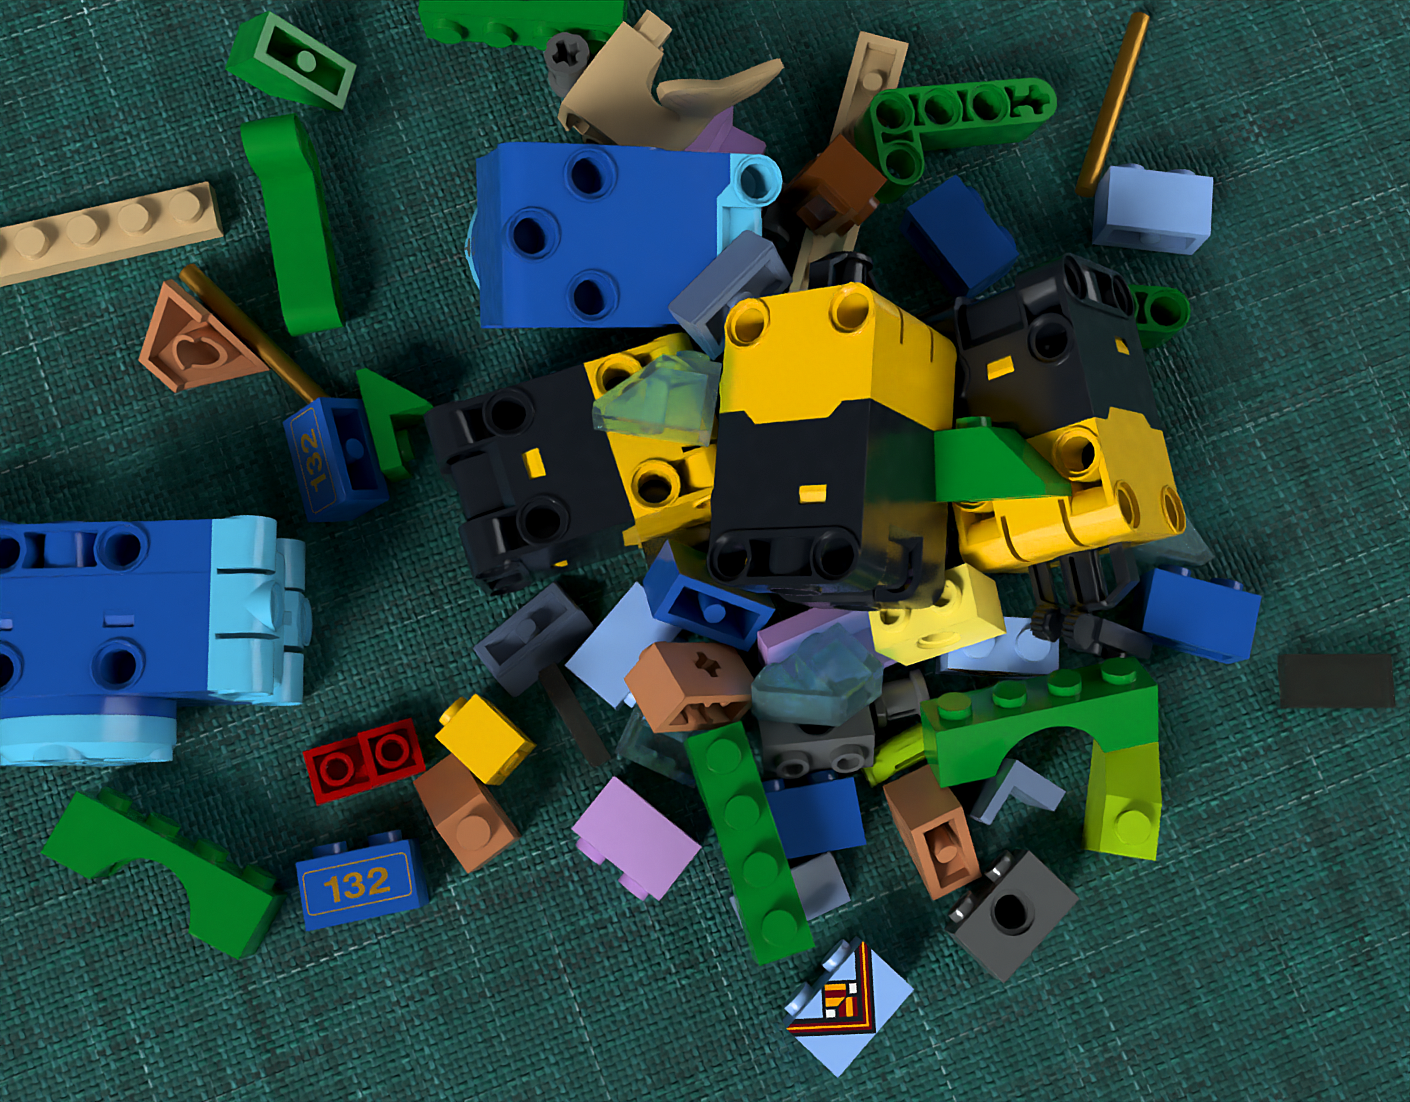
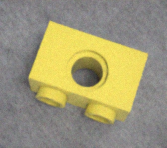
(961, 617)

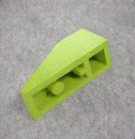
(1123, 802)

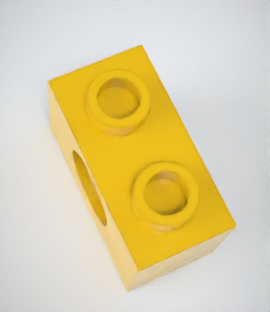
(484, 739)

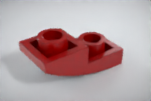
(364, 761)

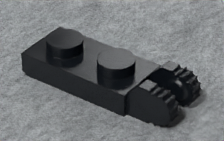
(1089, 634)

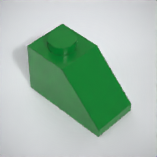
(289, 63)
(991, 465)

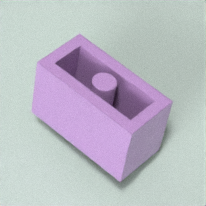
(634, 839)

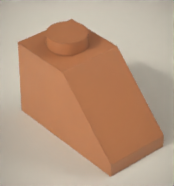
(465, 813)
(933, 831)

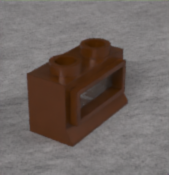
(834, 190)

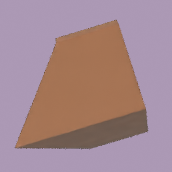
(191, 346)

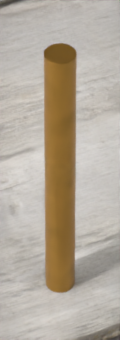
(1112, 105)
(251, 334)

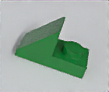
(389, 410)

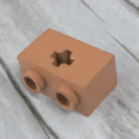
(690, 686)

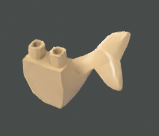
(615, 99)

